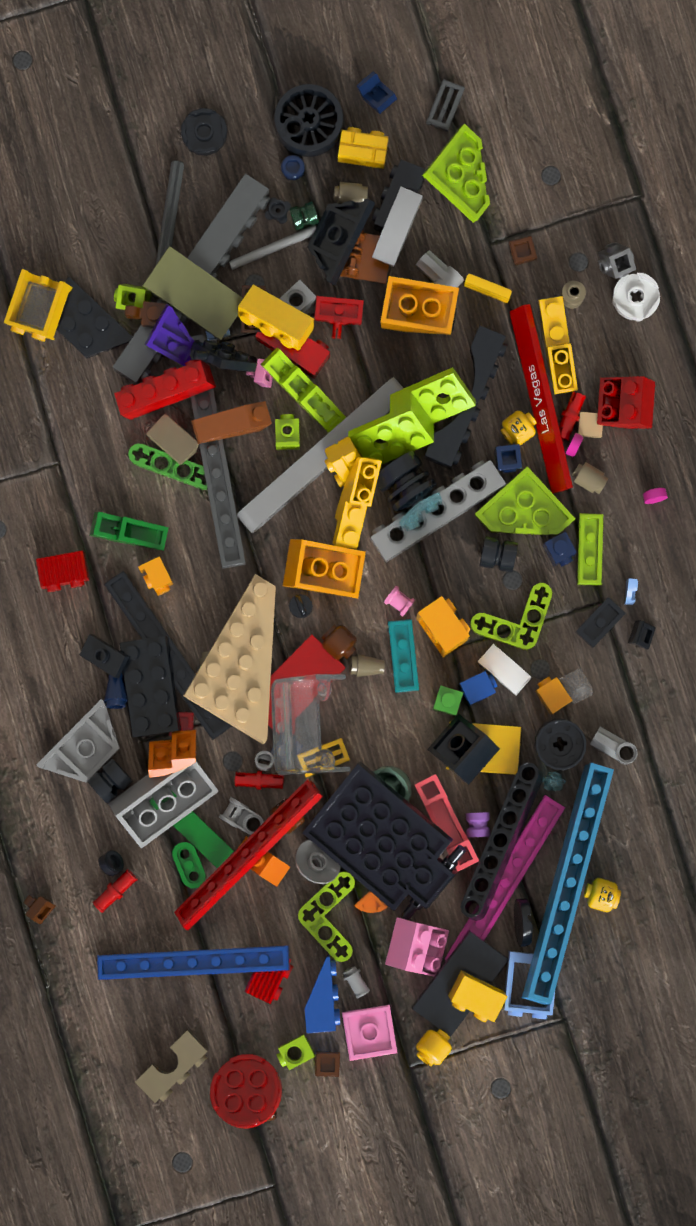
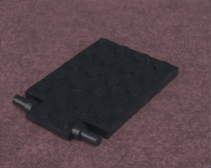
(384, 842)

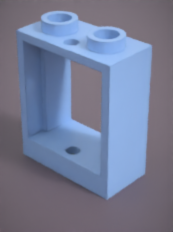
(517, 1009)

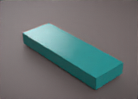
(403, 656)

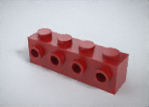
(164, 389)

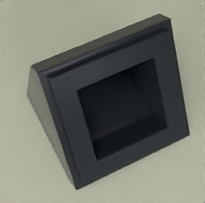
(642, 634)

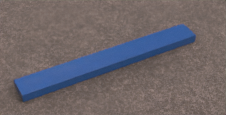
(193, 962)

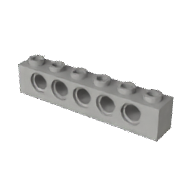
(491, 482)

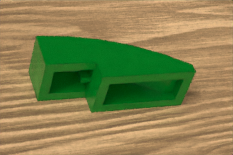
(128, 531)

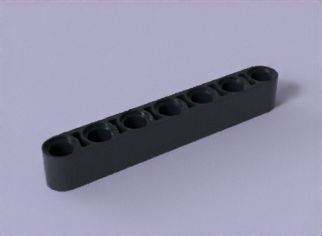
(503, 853)

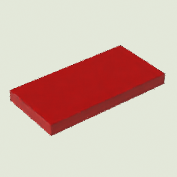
(306, 660)

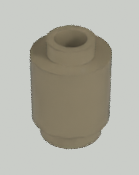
(350, 192)
(573, 301)
(590, 478)

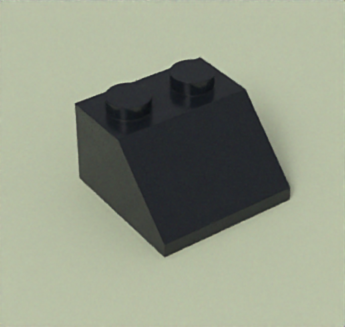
(463, 749)

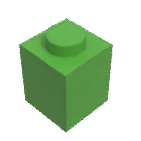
(447, 701)

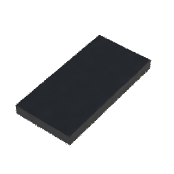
(470, 956)

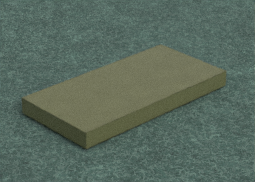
(194, 293)

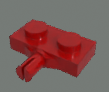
(338, 312)

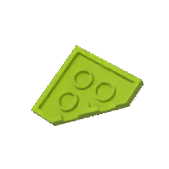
(461, 173)
(525, 508)

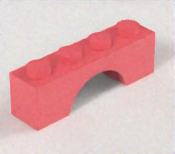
(443, 816)

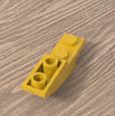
(557, 345)
(353, 502)

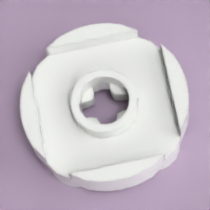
(649, 293)

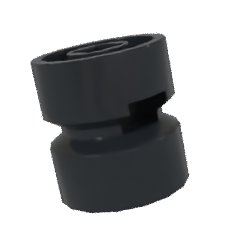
(498, 554)
(109, 781)

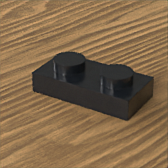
(600, 622)

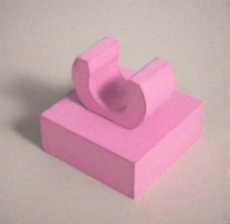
(261, 376)

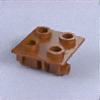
(362, 265)

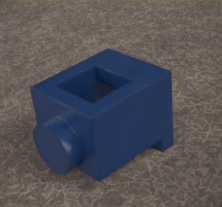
(508, 458)

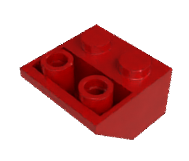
(626, 402)

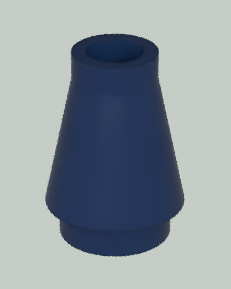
(115, 693)

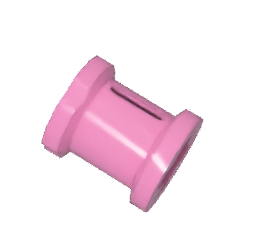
(399, 601)

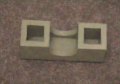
(157, 1082)

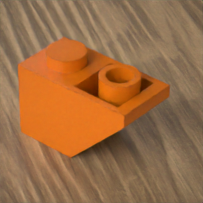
(270, 867)

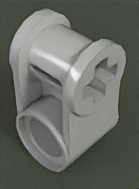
(241, 815)

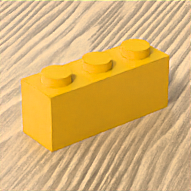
(275, 318)

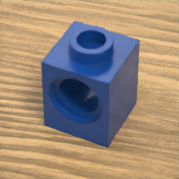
(478, 687)

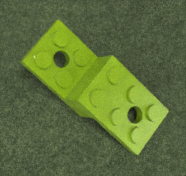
(413, 417)

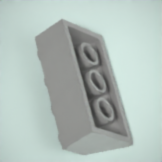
(145, 822)

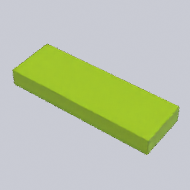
(590, 549)

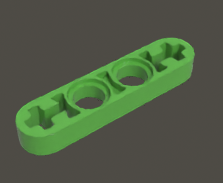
(171, 469)

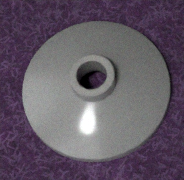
(326, 867)

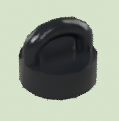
(300, 606)
(111, 863)

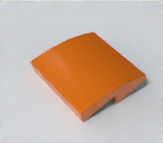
(173, 754)

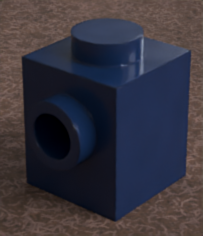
(560, 550)

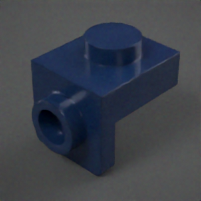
(376, 93)

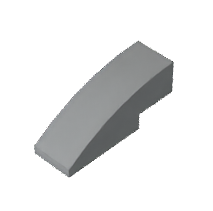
(397, 226)

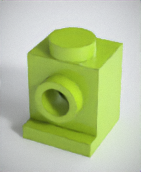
(123, 296)
(289, 441)

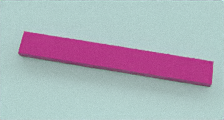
(524, 852)

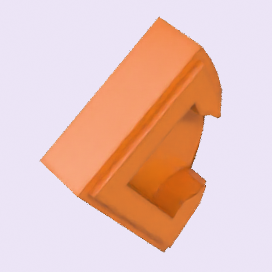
(370, 904)

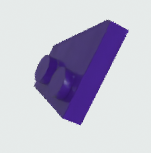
(171, 337)

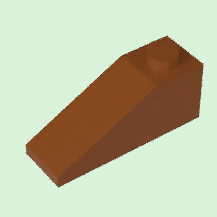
(232, 422)

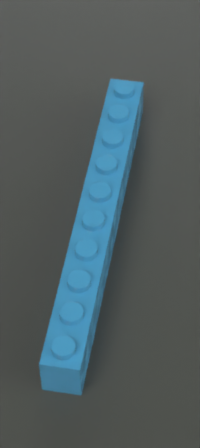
(567, 884)

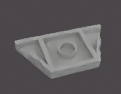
(84, 747)

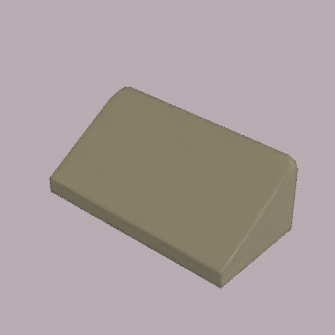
(173, 439)

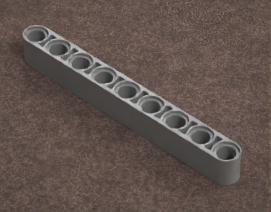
(312, 463)

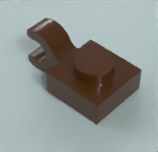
(148, 314)

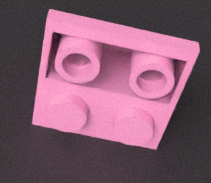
(416, 947)

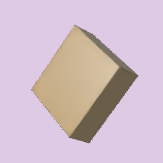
(588, 425)

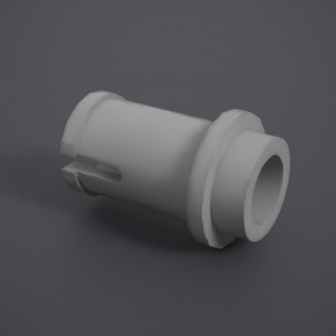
(356, 981)

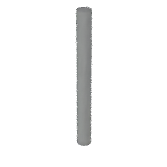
(273, 247)

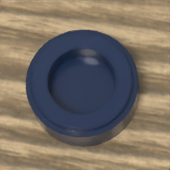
(292, 167)

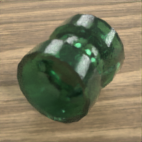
(309, 215)

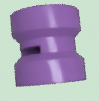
(478, 824)

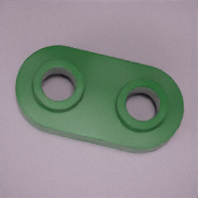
(188, 865)

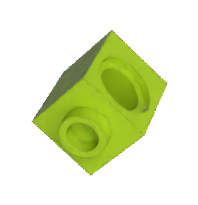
(305, 1047)

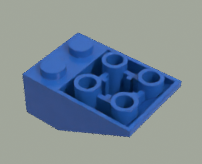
(320, 1009)

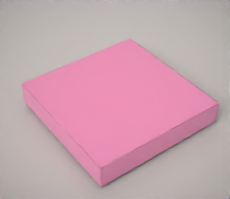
(369, 1032)

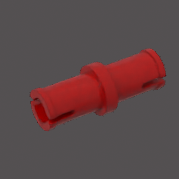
(571, 414)
(259, 780)
(114, 891)

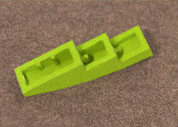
(303, 390)

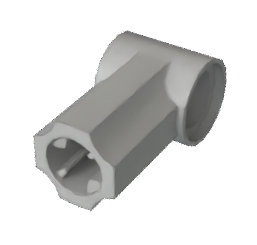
(438, 271)
(611, 745)

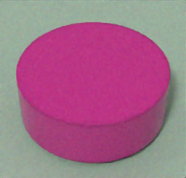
(574, 445)
(655, 495)

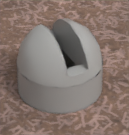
(266, 757)

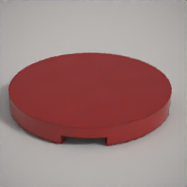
(246, 1091)

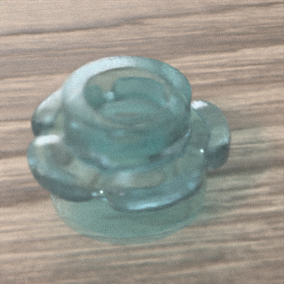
(553, 781)

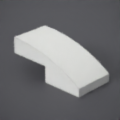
(504, 669)

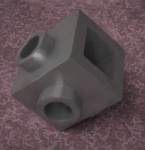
(616, 260)

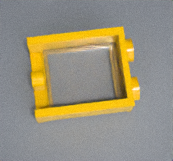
(36, 305)

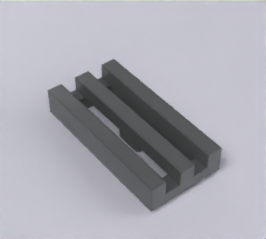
(438, 123)

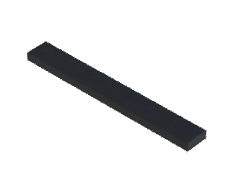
(148, 627)

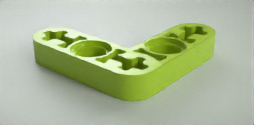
(516, 629)
(320, 919)

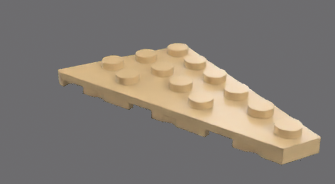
(238, 667)

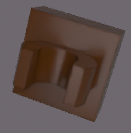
(39, 908)

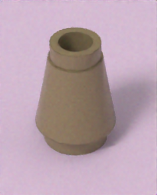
(365, 666)

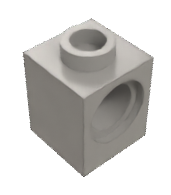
(300, 290)

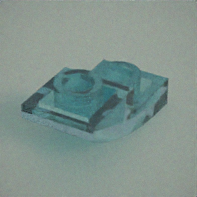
(414, 515)

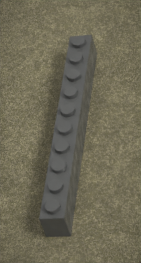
(208, 254)

